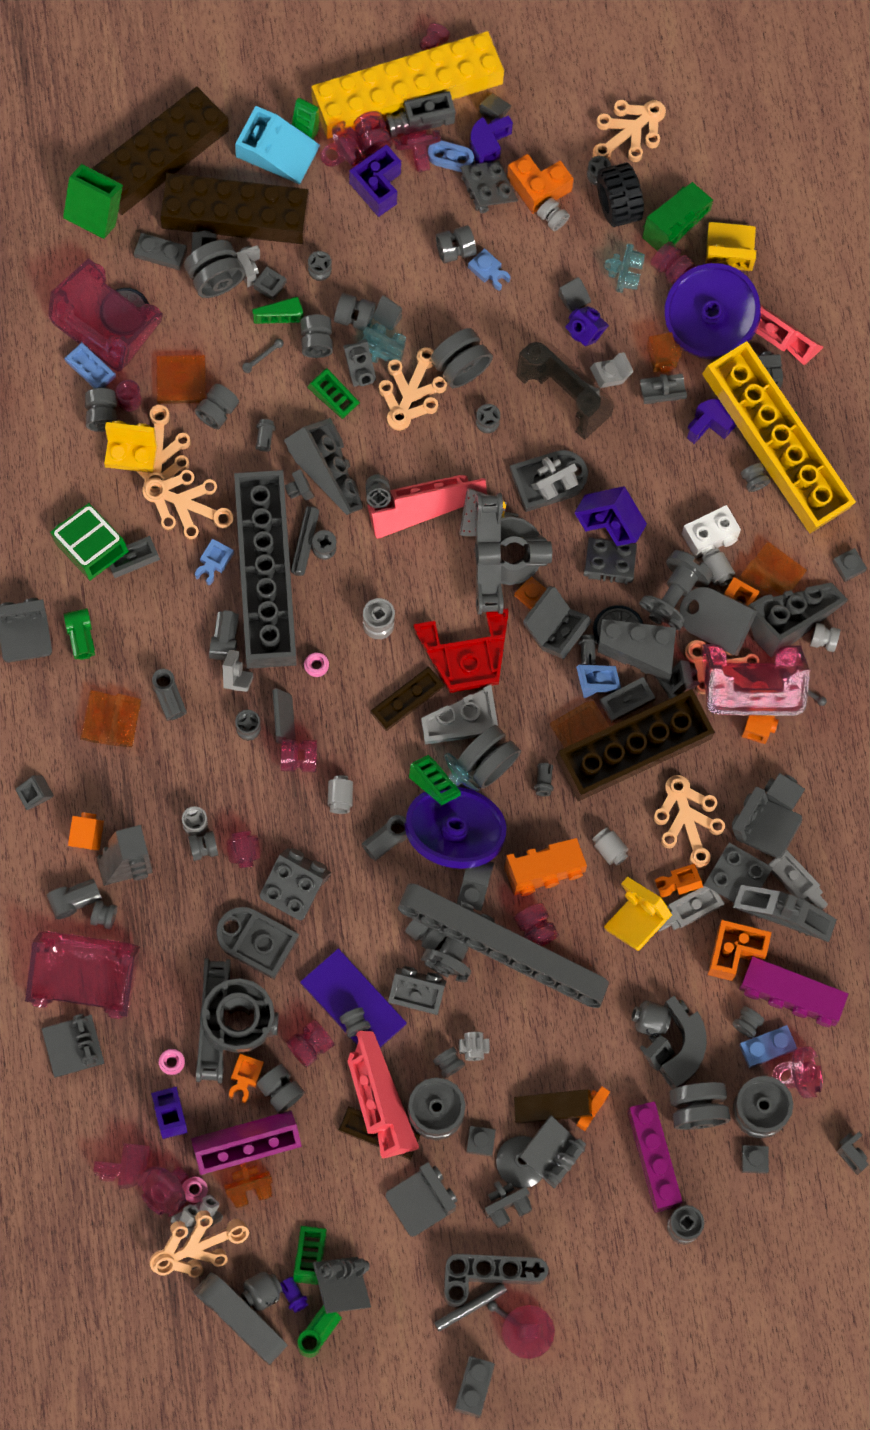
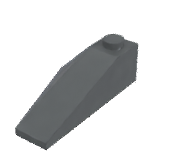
(319, 454)
(790, 616)

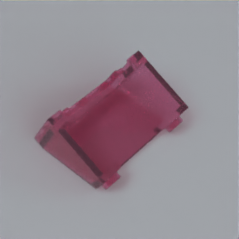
(101, 316)
(756, 687)
(82, 972)

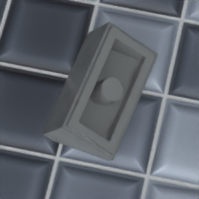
(283, 715)

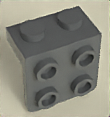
(555, 624)
(24, 630)
(765, 824)
(294, 883)
(421, 1200)

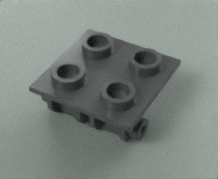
(487, 185)
(610, 560)
(736, 869)
(73, 1045)
(552, 1152)
(342, 1284)

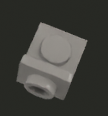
(247, 257)
(613, 371)
(233, 675)

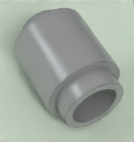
(719, 566)
(340, 794)
(610, 846)

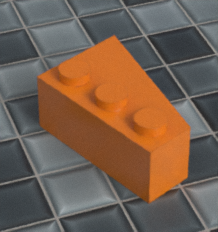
(545, 867)

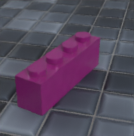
(794, 992)
(246, 1142)
(654, 1157)

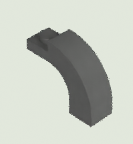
(686, 1063)

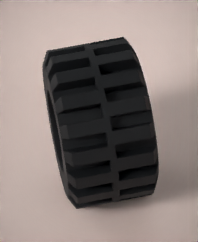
(620, 194)

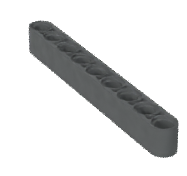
(503, 945)

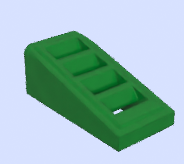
(306, 118)
(280, 312)
(328, 399)
(428, 767)
(303, 1276)

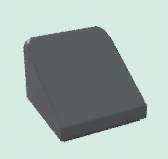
(494, 107)
(574, 294)
(388, 313)
(34, 791)

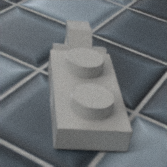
(797, 880)
(692, 908)

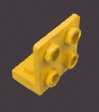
(731, 245)
(130, 446)
(639, 916)

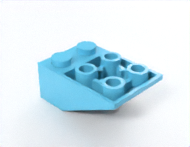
(275, 146)

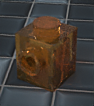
(663, 352)

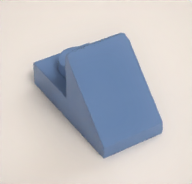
(598, 679)

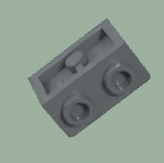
(417, 990)

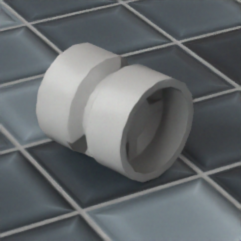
(378, 618)

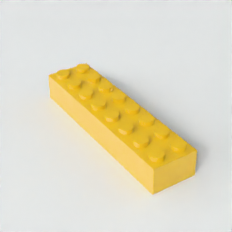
(455, 67)
(778, 437)

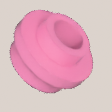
(316, 657)
(168, 1054)
(195, 1198)

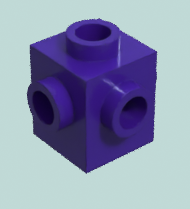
(586, 325)

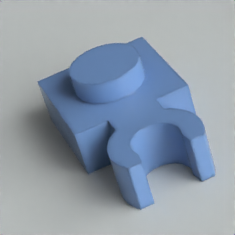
(487, 267)
(215, 558)

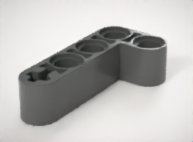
(495, 1276)
(240, 1318)

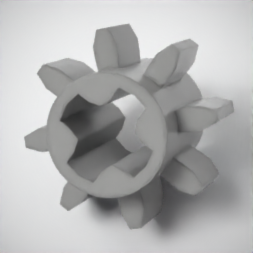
(474, 1046)

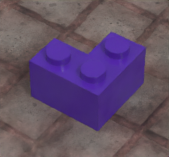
(373, 178)
(615, 512)

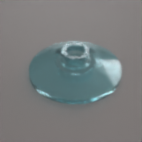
(458, 775)

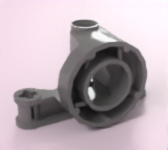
(490, 569)
(230, 996)

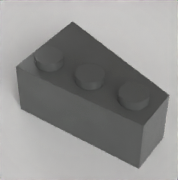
(639, 645)
(125, 857)

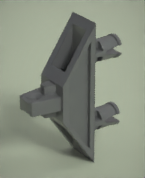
(785, 911)

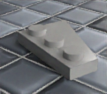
(462, 719)

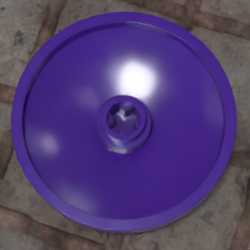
(712, 310)
(458, 833)

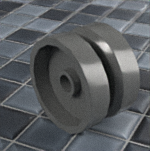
(214, 268)
(461, 358)
(489, 756)
(450, 1103)
(699, 1106)
(752, 1118)

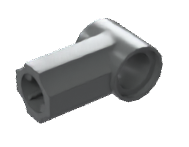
(224, 636)
(168, 696)
(384, 838)
(67, 900)

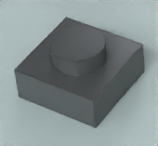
(270, 283)
(849, 565)
(481, 1141)
(755, 1159)

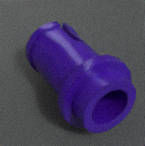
(293, 1295)

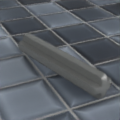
(304, 541)

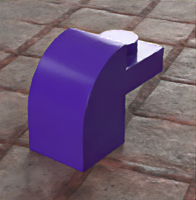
(485, 136)
(710, 415)
(169, 1113)

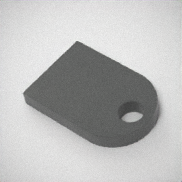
(526, 473)
(719, 618)
(258, 941)

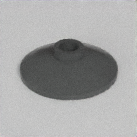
(509, 1167)

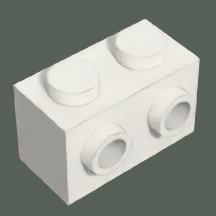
(711, 531)

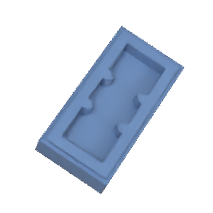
(90, 367)

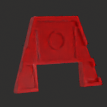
(468, 662)

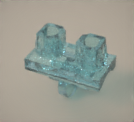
(631, 259)
(383, 346)

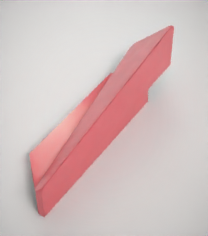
(787, 336)
(421, 503)
(379, 1098)

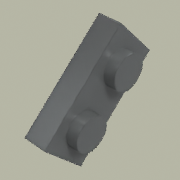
(160, 251)
(139, 555)
(627, 699)

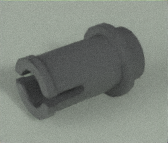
(264, 437)
(588, 649)
(544, 779)

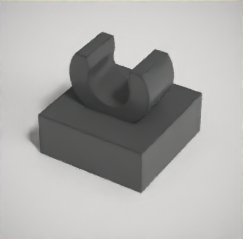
(299, 487)
(682, 677)
(658, 1052)

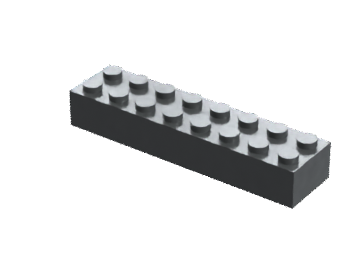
(265, 569)

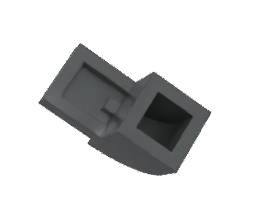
(475, 885)

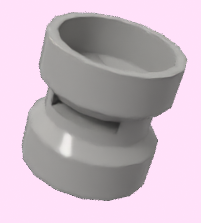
(553, 214)
(825, 637)
(195, 816)

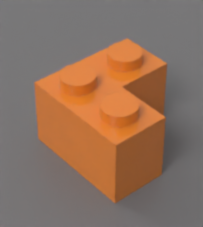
(536, 185)
(736, 942)

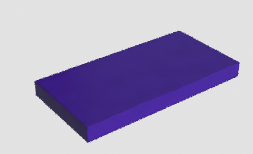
(342, 987)

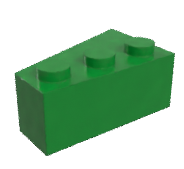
(676, 216)

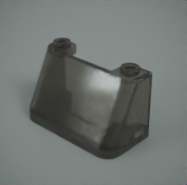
(545, 361)

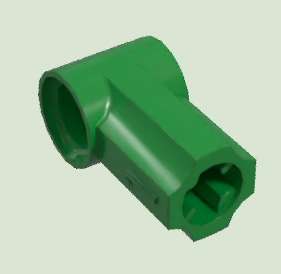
(78, 627)
(318, 1329)

